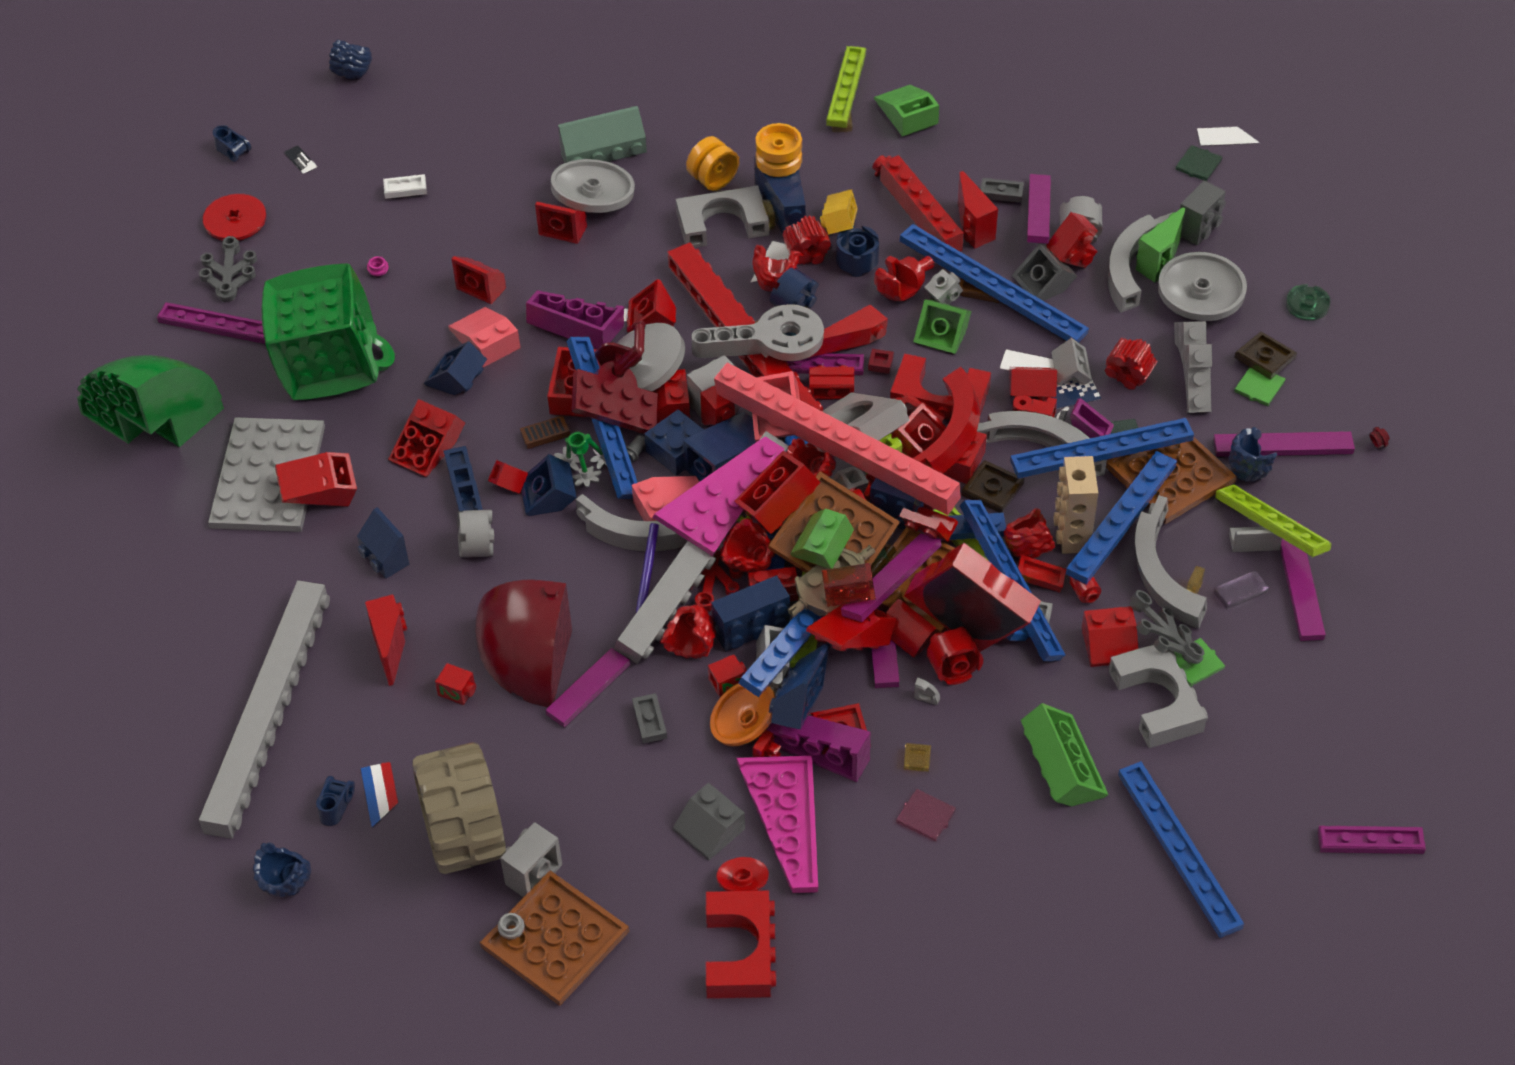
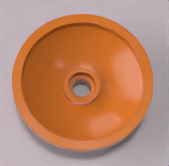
(741, 715)

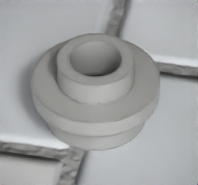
(508, 920)

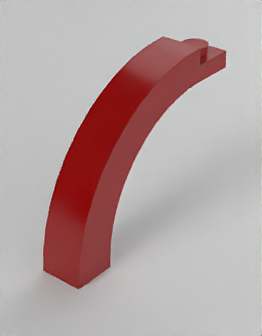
(961, 427)

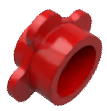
(877, 164)

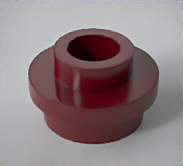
(1379, 437)

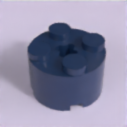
(857, 250)
(794, 289)

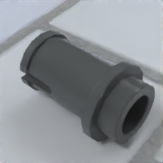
(636, 448)

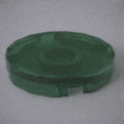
(1308, 302)

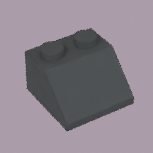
(1044, 274)
(710, 821)

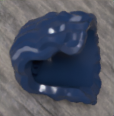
(349, 59)
(1246, 458)
(280, 870)

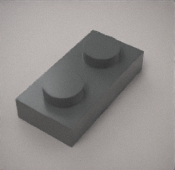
(1002, 189)
(649, 718)

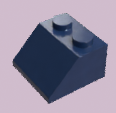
(457, 369)
(548, 487)
(382, 544)

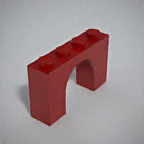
(911, 376)
(751, 975)

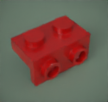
(929, 522)

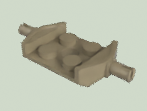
(811, 586)

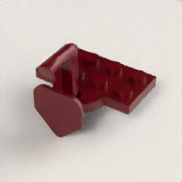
(613, 389)

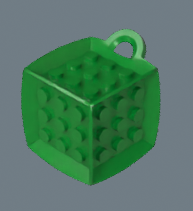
(321, 332)

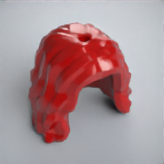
(770, 270)
(812, 457)
(1029, 535)
(747, 547)
(690, 632)

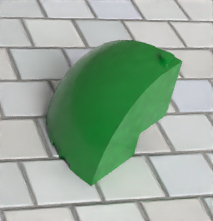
(150, 397)

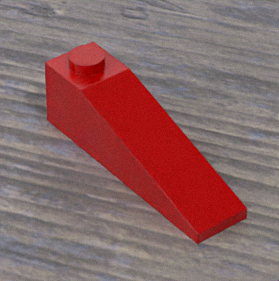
(854, 331)

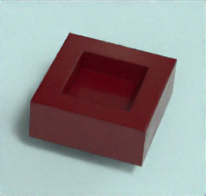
(880, 361)

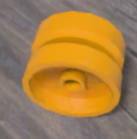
(778, 149)
(712, 163)

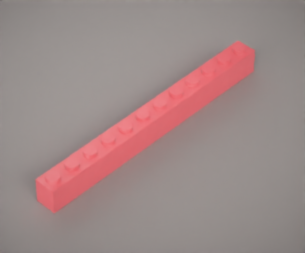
(838, 438)

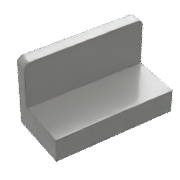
(1071, 361)
(1253, 539)

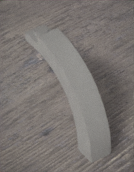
(1121, 284)
(1033, 428)
(624, 532)
(1166, 592)

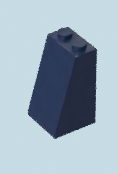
(785, 196)
(718, 445)

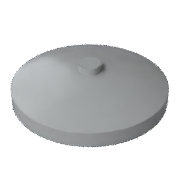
(592, 185)
(1202, 286)
(661, 356)

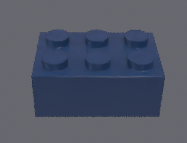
(744, 613)

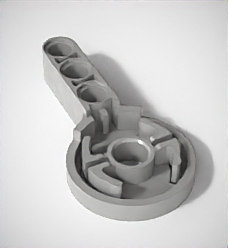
(760, 336)

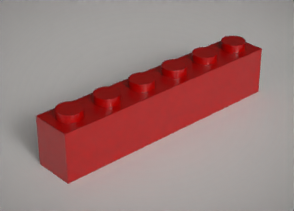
(919, 202)

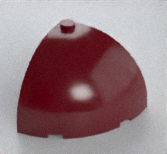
(525, 637)

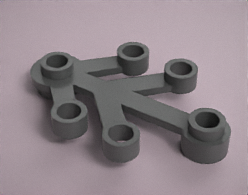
(228, 289)
(1166, 628)

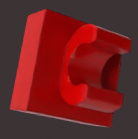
(766, 746)

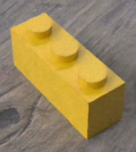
(839, 212)

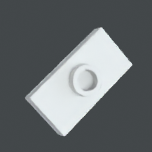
(405, 186)

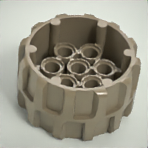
(459, 807)

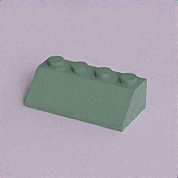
(603, 136)

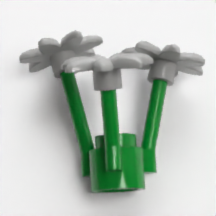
(578, 445)

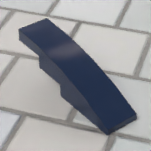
(462, 479)

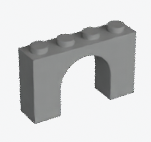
(742, 202)
(869, 414)
(1167, 724)

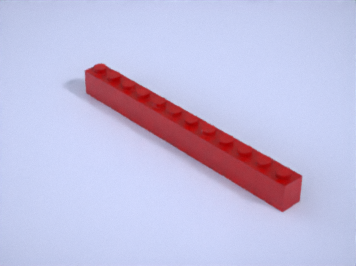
(724, 310)

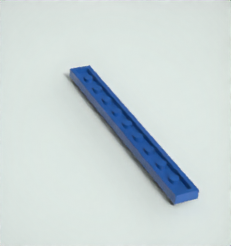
(993, 284)

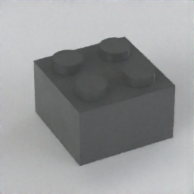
(1202, 212)

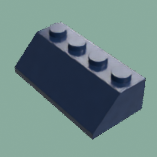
(800, 689)

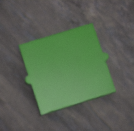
(1259, 387)
(1197, 672)

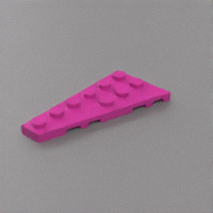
(708, 508)
(785, 802)

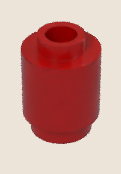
(1086, 592)

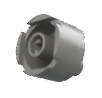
(1086, 207)
(475, 533)

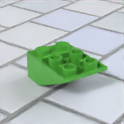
(909, 109)
(1159, 245)

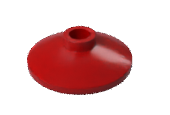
(742, 874)

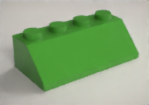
(1063, 756)

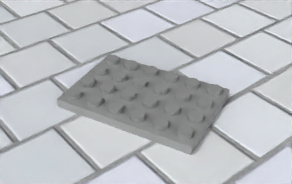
(248, 481)

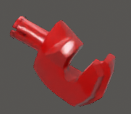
(903, 277)

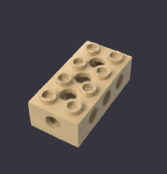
(1075, 503)

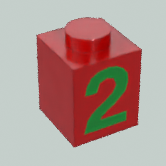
(725, 673)
(455, 684)

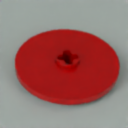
(234, 216)

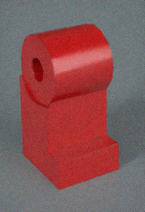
(1026, 404)

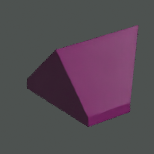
(1089, 420)

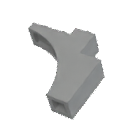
(1196, 361)

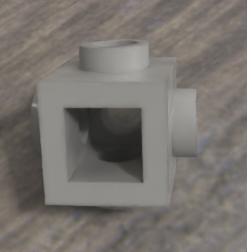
(944, 287)

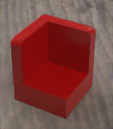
(507, 476)

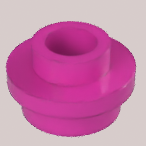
(377, 266)

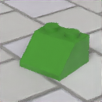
(942, 326)
(823, 538)

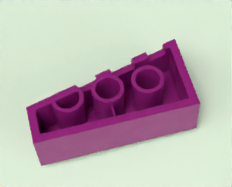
(574, 317)
(847, 745)

